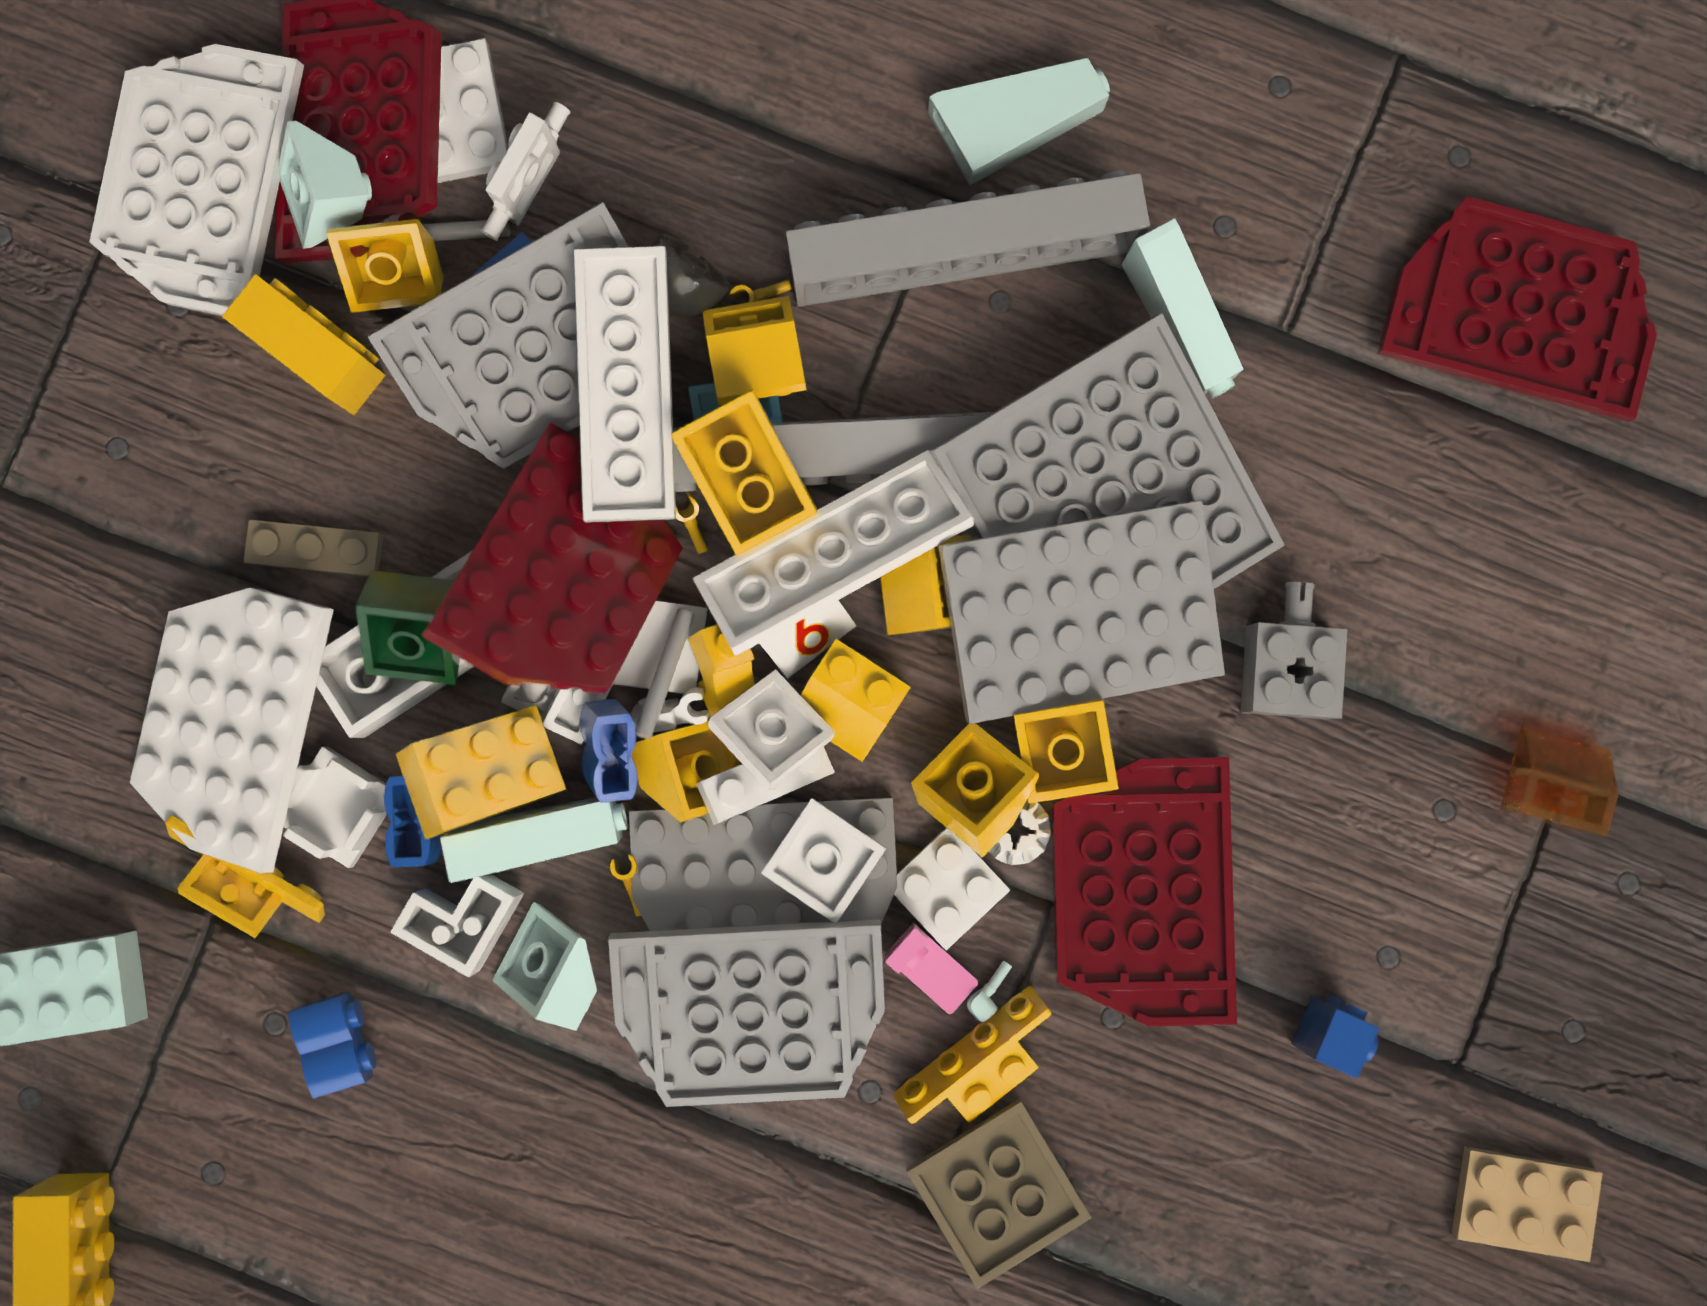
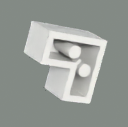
(461, 933)

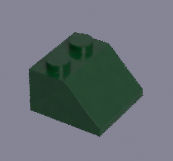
(391, 625)

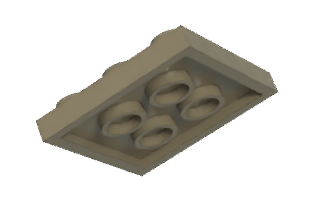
(998, 1193)

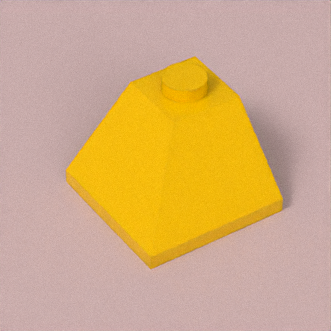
(673, 765)

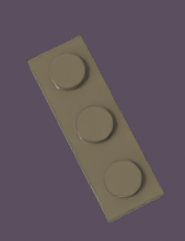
(312, 548)

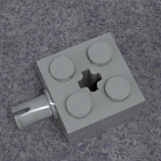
(1297, 642)

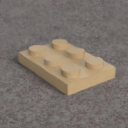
(1526, 1204)

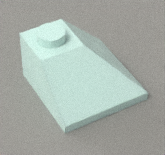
(320, 184)
(548, 970)

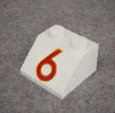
(808, 638)

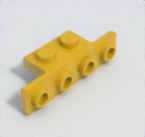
(240, 894)
(979, 1065)

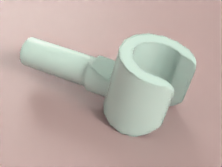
(980, 1002)

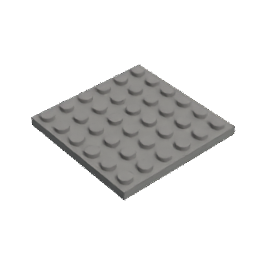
(1111, 440)

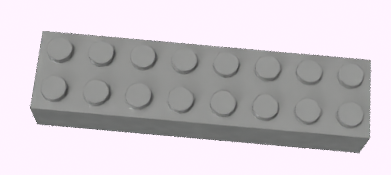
(967, 238)

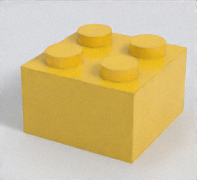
(1067, 749)

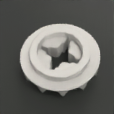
(1028, 845)

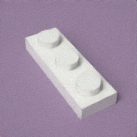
(740, 791)

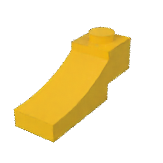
(722, 672)

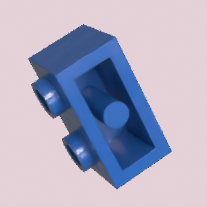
(1337, 1035)

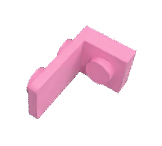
(931, 968)

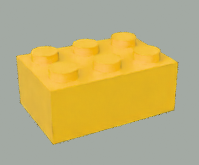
(306, 342)
(744, 472)
(480, 771)
(63, 1242)

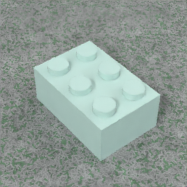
(71, 988)

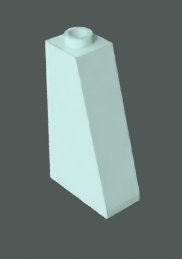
(1015, 114)
(1172, 285)
(531, 837)

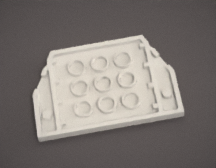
(196, 173)
(231, 720)

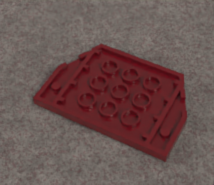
(374, 93)
(1526, 309)
(547, 589)
(1149, 893)

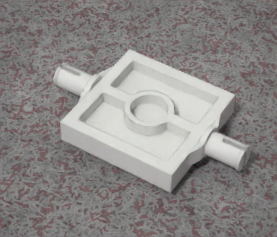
(523, 169)

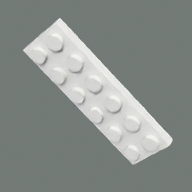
(624, 384)
(833, 552)

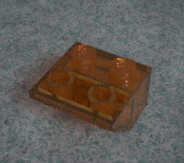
(1561, 782)

